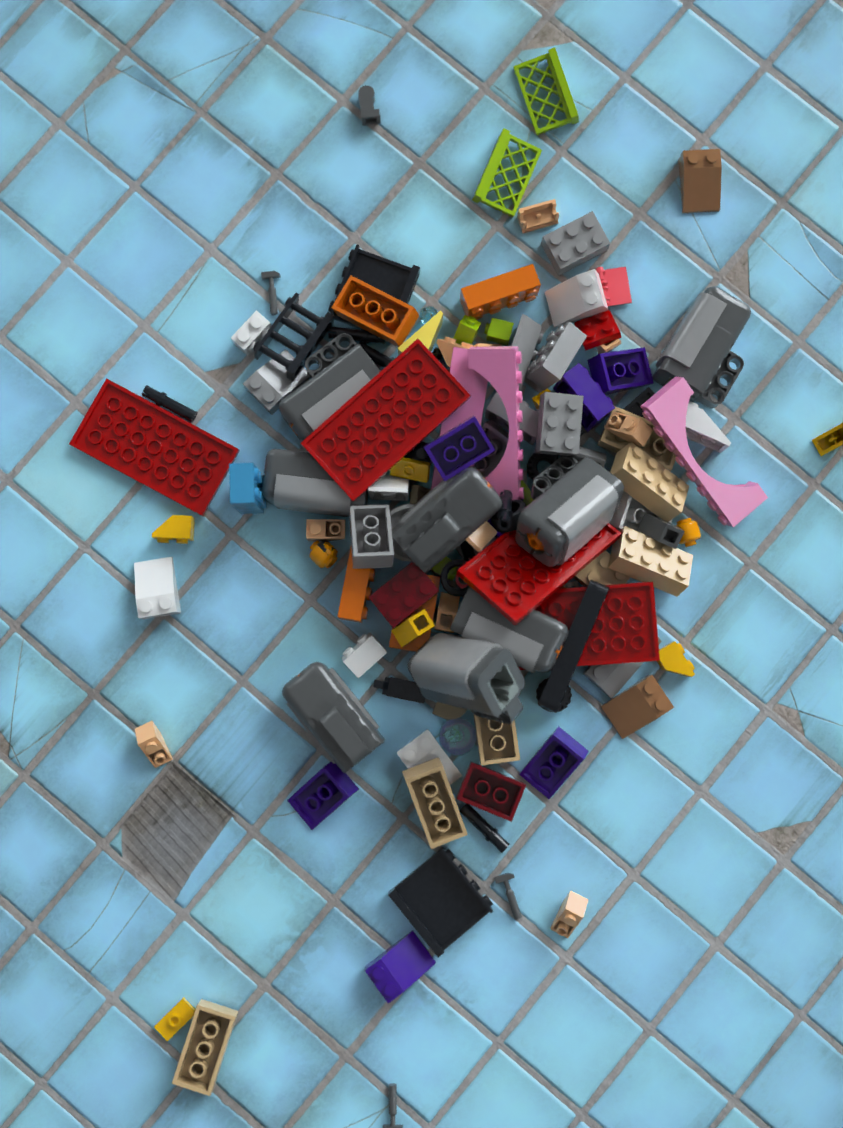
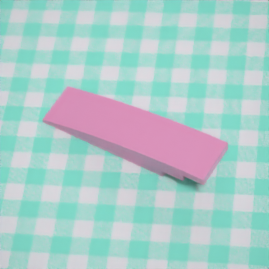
(475, 385)

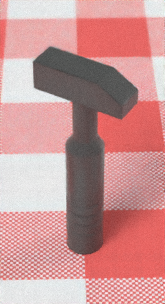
(272, 290)
(510, 894)
(392, 1106)

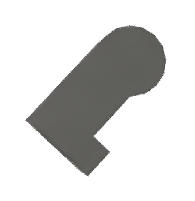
(366, 100)

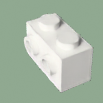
(250, 332)
(363, 654)

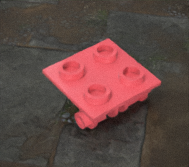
(615, 285)

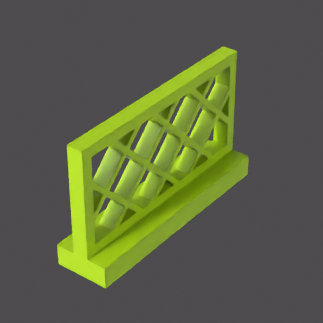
(562, 91)
(495, 163)

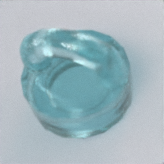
(427, 313)

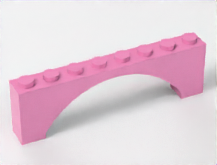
(501, 369)
(668, 415)

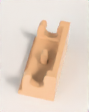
(538, 216)

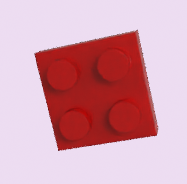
(599, 329)

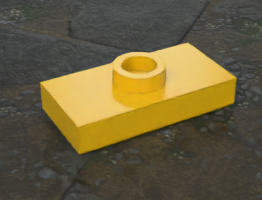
(411, 470)
(175, 1019)

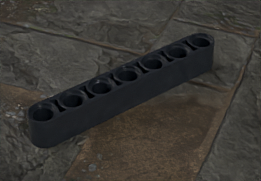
(573, 646)

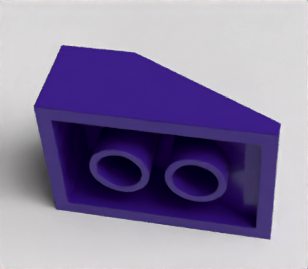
(621, 370)
(554, 762)
(322, 794)
(399, 966)

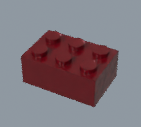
(404, 594)
(491, 791)

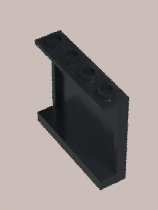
(380, 273)
(440, 900)

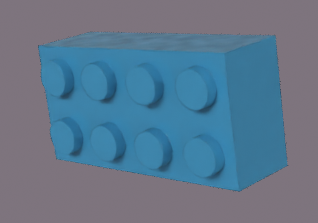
(246, 488)

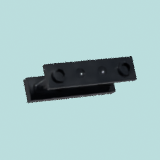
(303, 352)

